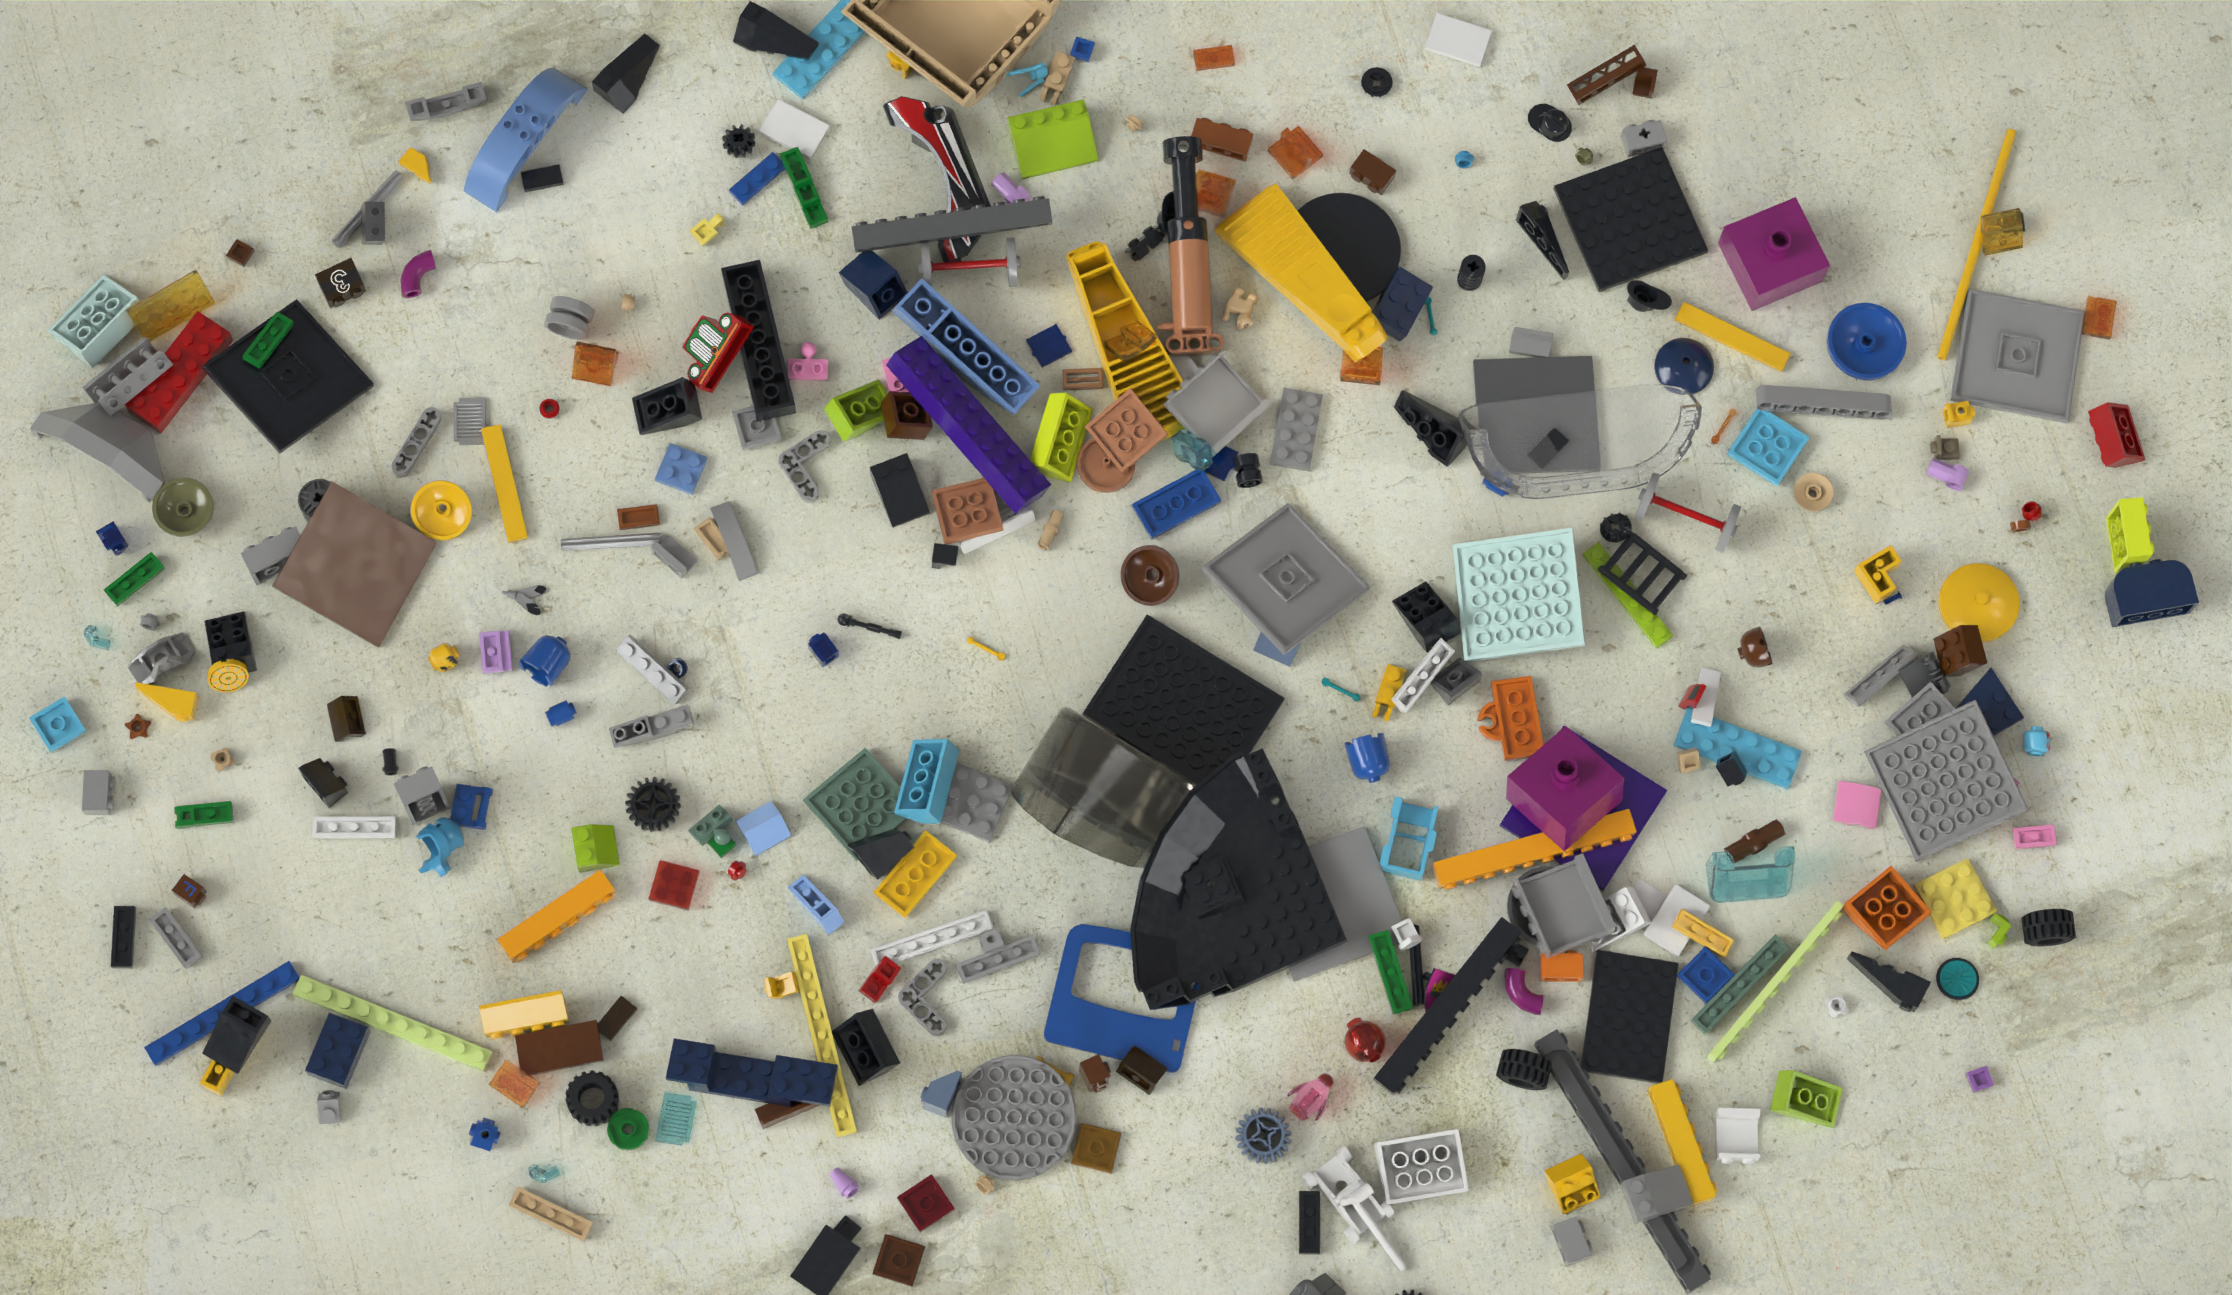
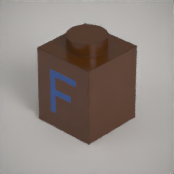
(189, 891)

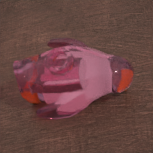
(1311, 1097)

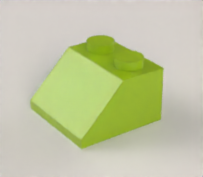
(595, 847)

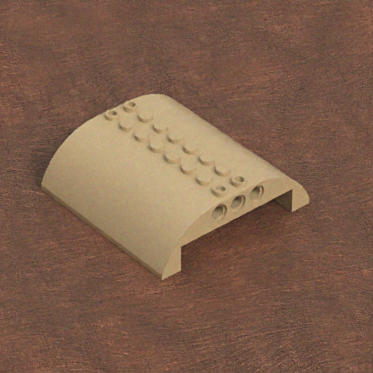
(956, 43)

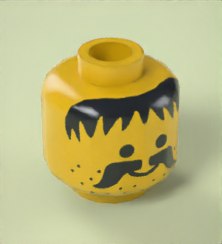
(444, 657)

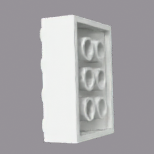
(1421, 1166)

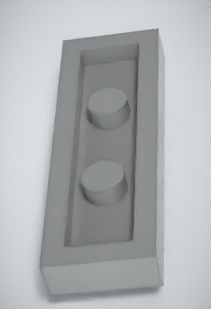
(175, 938)

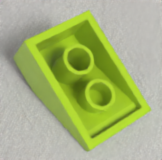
(857, 410)
(1806, 1098)

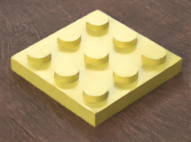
(1955, 898)

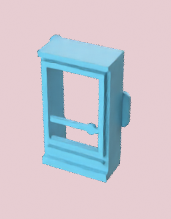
(1414, 816)

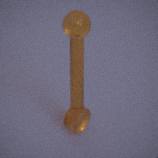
(1715, 439)

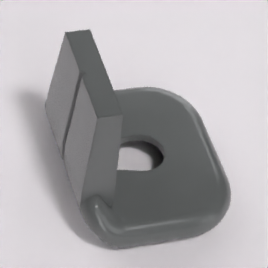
(1320, 1286)

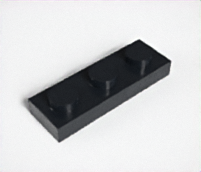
(123, 937)
(1309, 1222)

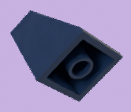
(874, 283)

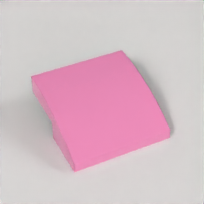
(1856, 804)

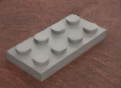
(1296, 429)

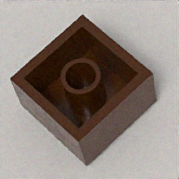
(905, 417)
(1960, 650)

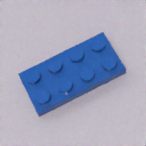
(1176, 503)

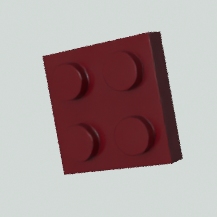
(925, 1203)

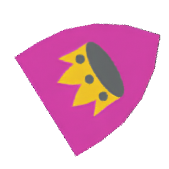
(1436, 984)

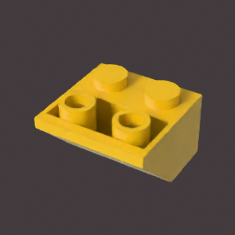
(1572, 1183)

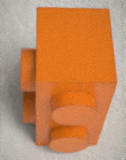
(1562, 967)

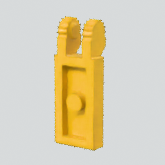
(1389, 686)

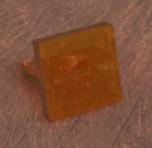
(1295, 151)
(594, 363)
(1365, 370)

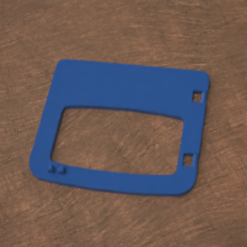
(1106, 1030)

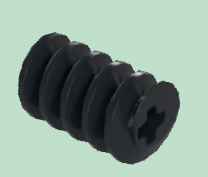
(1471, 272)

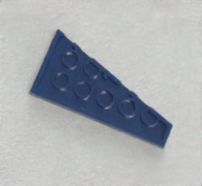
(1994, 703)

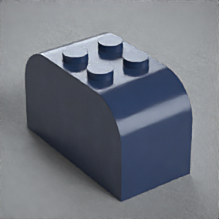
(2150, 592)

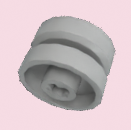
(569, 317)

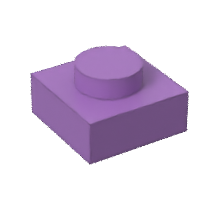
(1979, 1079)

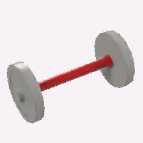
(1011, 263)
(1727, 527)

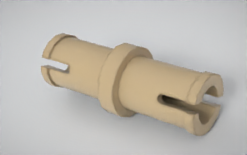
(1050, 529)

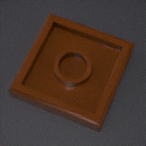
(898, 1260)

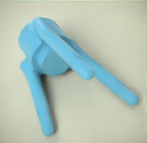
(1035, 72)

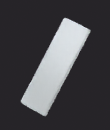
(1010, 523)
(1422, 675)

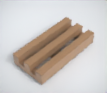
(1083, 386)

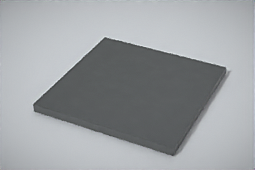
(1531, 377)

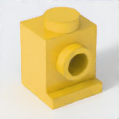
(898, 64)
(1954, 418)

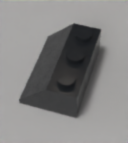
(865, 1046)

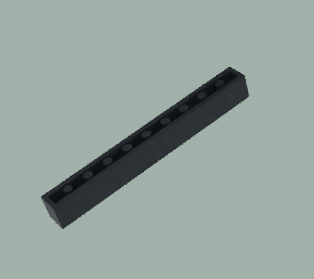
(1447, 1006)

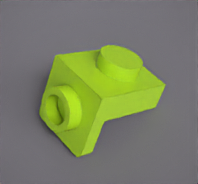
(2000, 935)

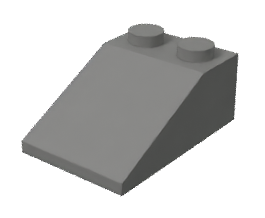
(1656, 1193)

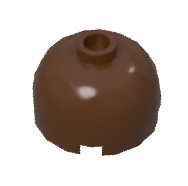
(1755, 648)

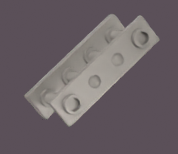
(127, 376)

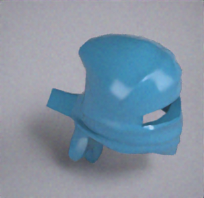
(441, 841)

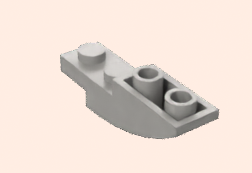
(652, 727)

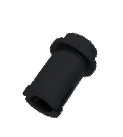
(390, 767)

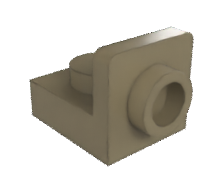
(1945, 448)

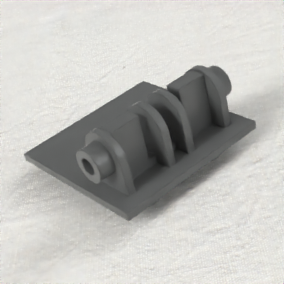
(1923, 672)

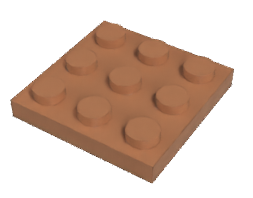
(1126, 430)
(967, 511)

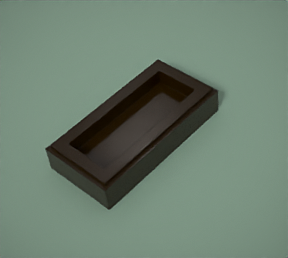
(616, 1018)

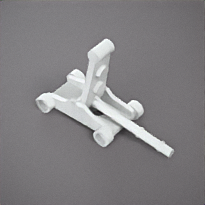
(1366, 1210)

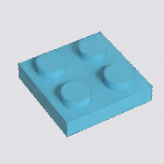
(57, 724)

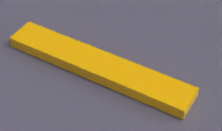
(1732, 336)
(504, 483)

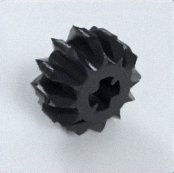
(738, 147)

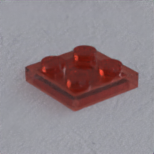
(674, 885)

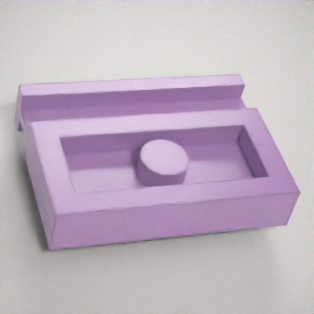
(495, 651)

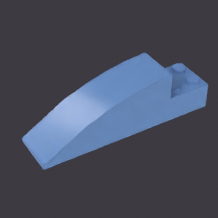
(965, 348)

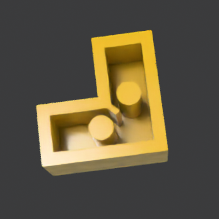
(1874, 573)

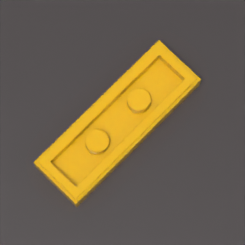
(1702, 933)

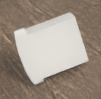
(1406, 934)

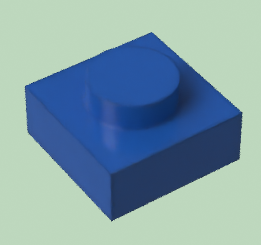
(1082, 49)

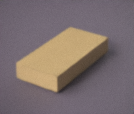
(712, 538)

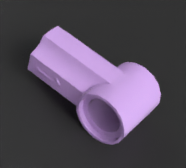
(1009, 189)
(1952, 475)

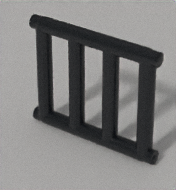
(1647, 550)

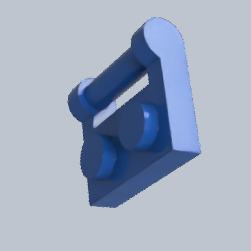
(464, 806)

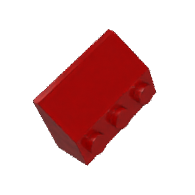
(2116, 435)

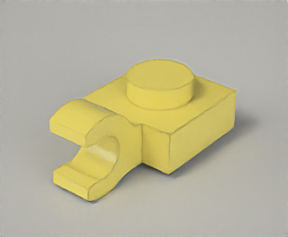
(705, 230)

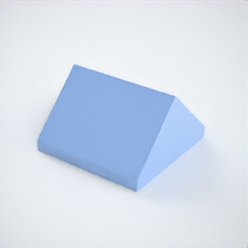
(763, 828)

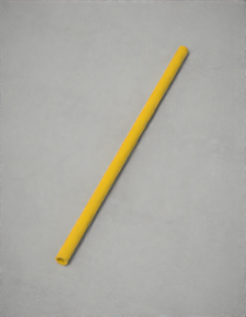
(1976, 246)

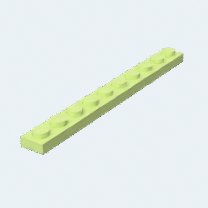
(1771, 988)
(392, 1023)

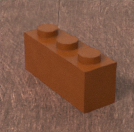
(1223, 138)

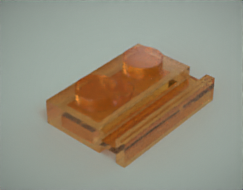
(2099, 317)
(514, 1083)

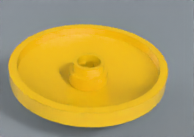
(1979, 597)

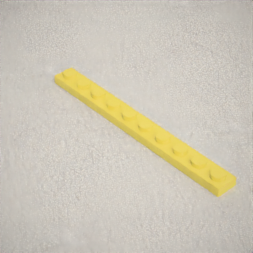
(820, 1030)

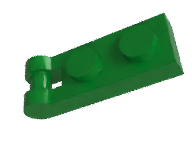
(204, 814)

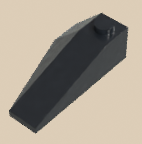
(769, 33)
(624, 76)
(1537, 225)
(1434, 427)
(1901, 988)

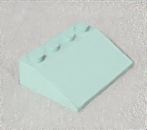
(96, 321)

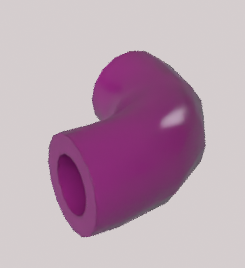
(414, 271)
(1520, 994)

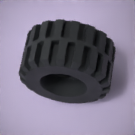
(2048, 927)
(1524, 1069)
(587, 1081)

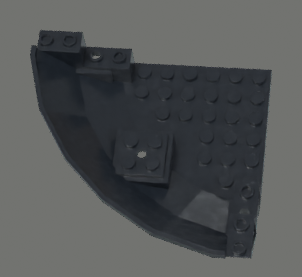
(1264, 899)

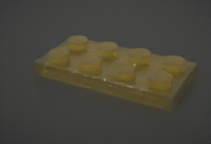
(171, 306)

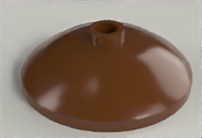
(1138, 578)

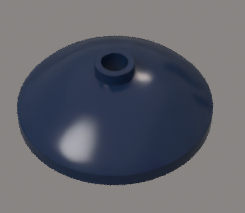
(1672, 371)

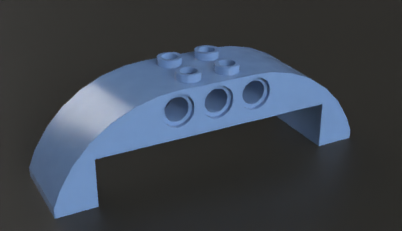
(519, 135)

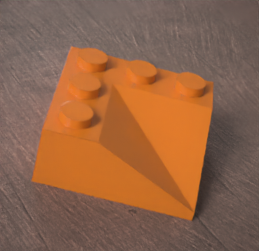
(1886, 909)

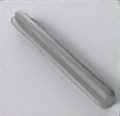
(356, 221)
(610, 541)

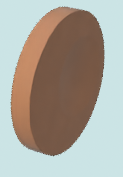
(1099, 470)

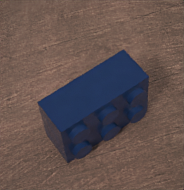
(1401, 303)
(337, 1051)

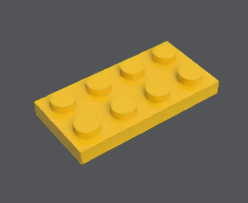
(915, 874)

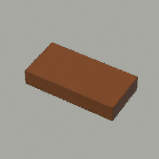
(638, 517)

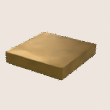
(1096, 1148)

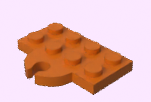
(1513, 718)

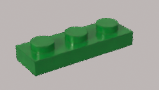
(268, 340)
(134, 579)

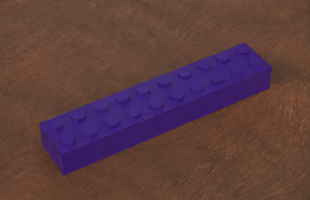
(968, 424)

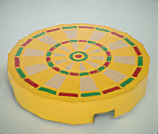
(227, 675)

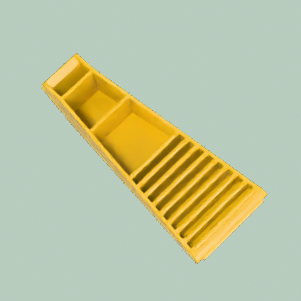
(1293, 260)
(1107, 307)

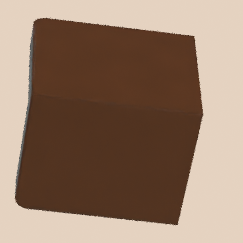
(1645, 82)

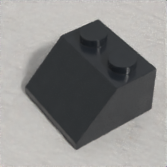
(323, 781)

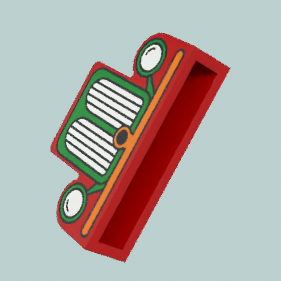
(714, 348)

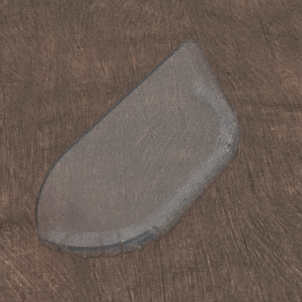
(1612, 436)

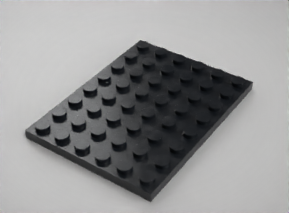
(1181, 703)

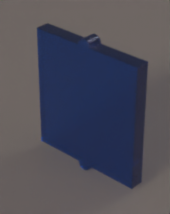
(1049, 345)
(1222, 463)

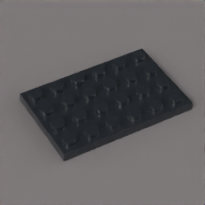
(1629, 1016)

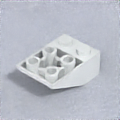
(1627, 915)

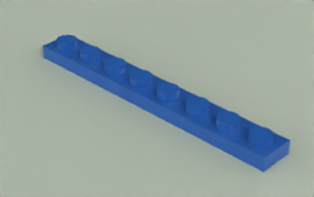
(205, 1022)

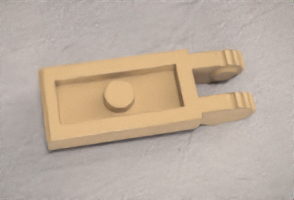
(1057, 76)

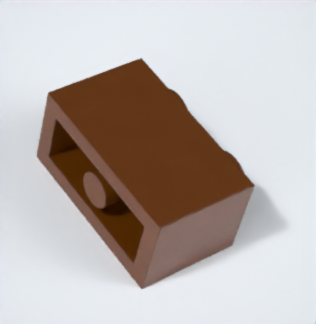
(1372, 172)

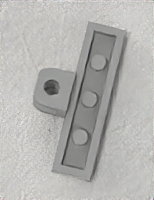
(996, 956)

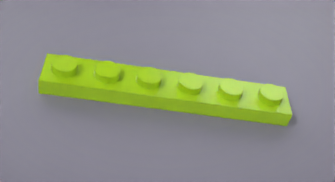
(1650, 624)

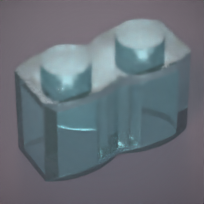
(1192, 450)

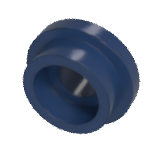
(683, 667)

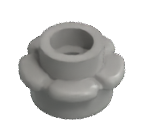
(149, 622)

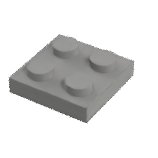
(752, 432)

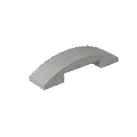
(446, 104)
(734, 540)

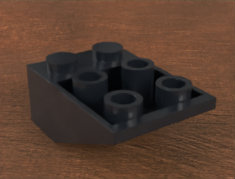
(1427, 616)
(230, 639)
(236, 1034)

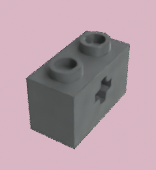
(373, 223)

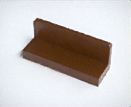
(772, 1114)

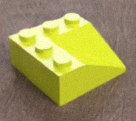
(2129, 533)

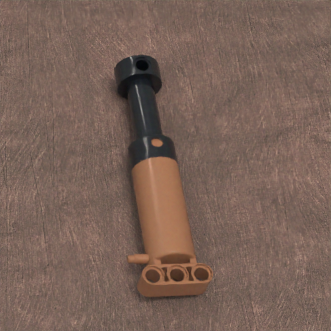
(1188, 255)

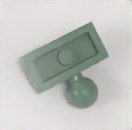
(712, 826)

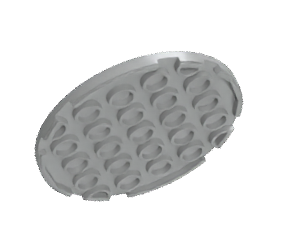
(1014, 1117)

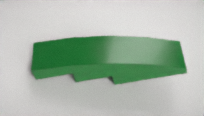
(804, 187)

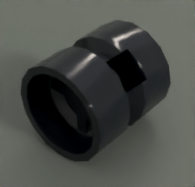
(1247, 470)

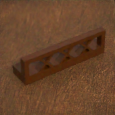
(1608, 78)

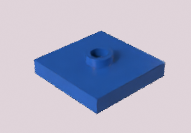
(1705, 975)

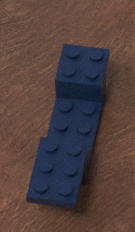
(751, 1078)

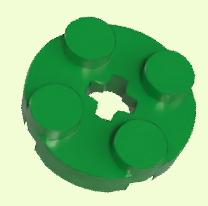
(632, 1118)

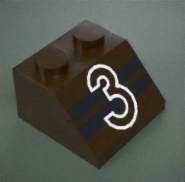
(340, 283)

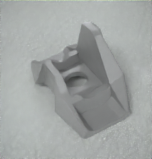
(177, 652)

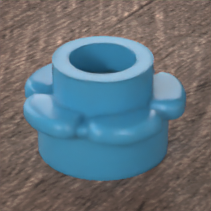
(1464, 159)

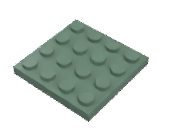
(857, 801)

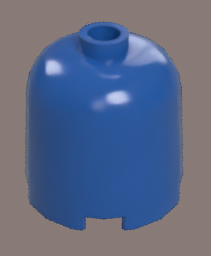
(546, 659)
(1368, 757)

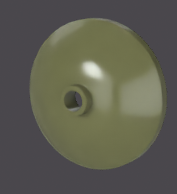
(180, 495)

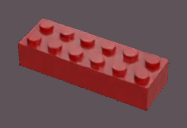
(168, 393)

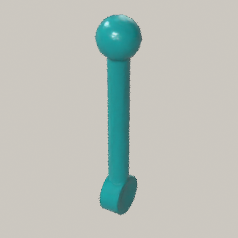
(1433, 331)
(1326, 682)

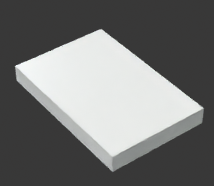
(1458, 39)
(794, 128)
(1660, 929)

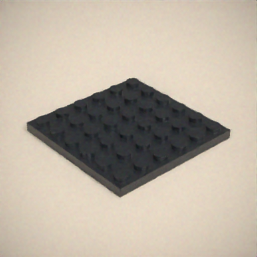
(1630, 219)

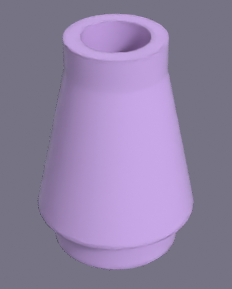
(845, 1184)

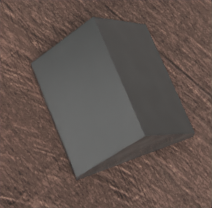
(1456, 680)

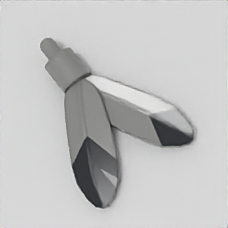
(522, 597)

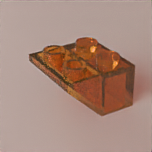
(1214, 192)

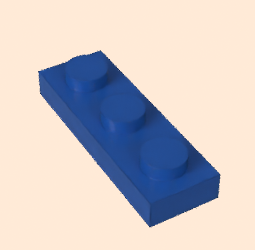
(757, 178)

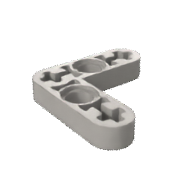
(798, 460)
(918, 993)

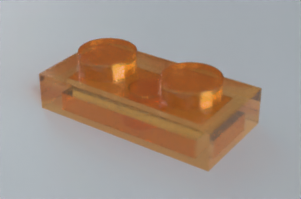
(1213, 57)

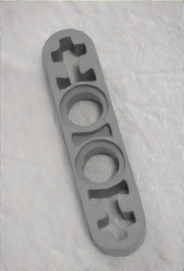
(413, 440)

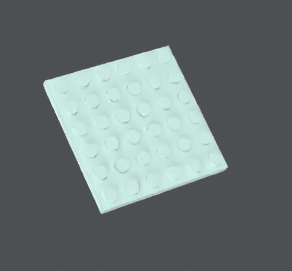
(1518, 595)

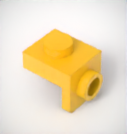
(781, 985)

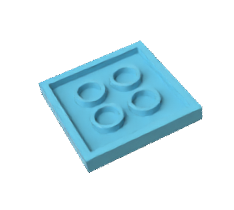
(1768, 446)

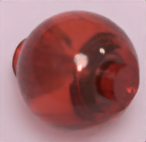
(1364, 1040)

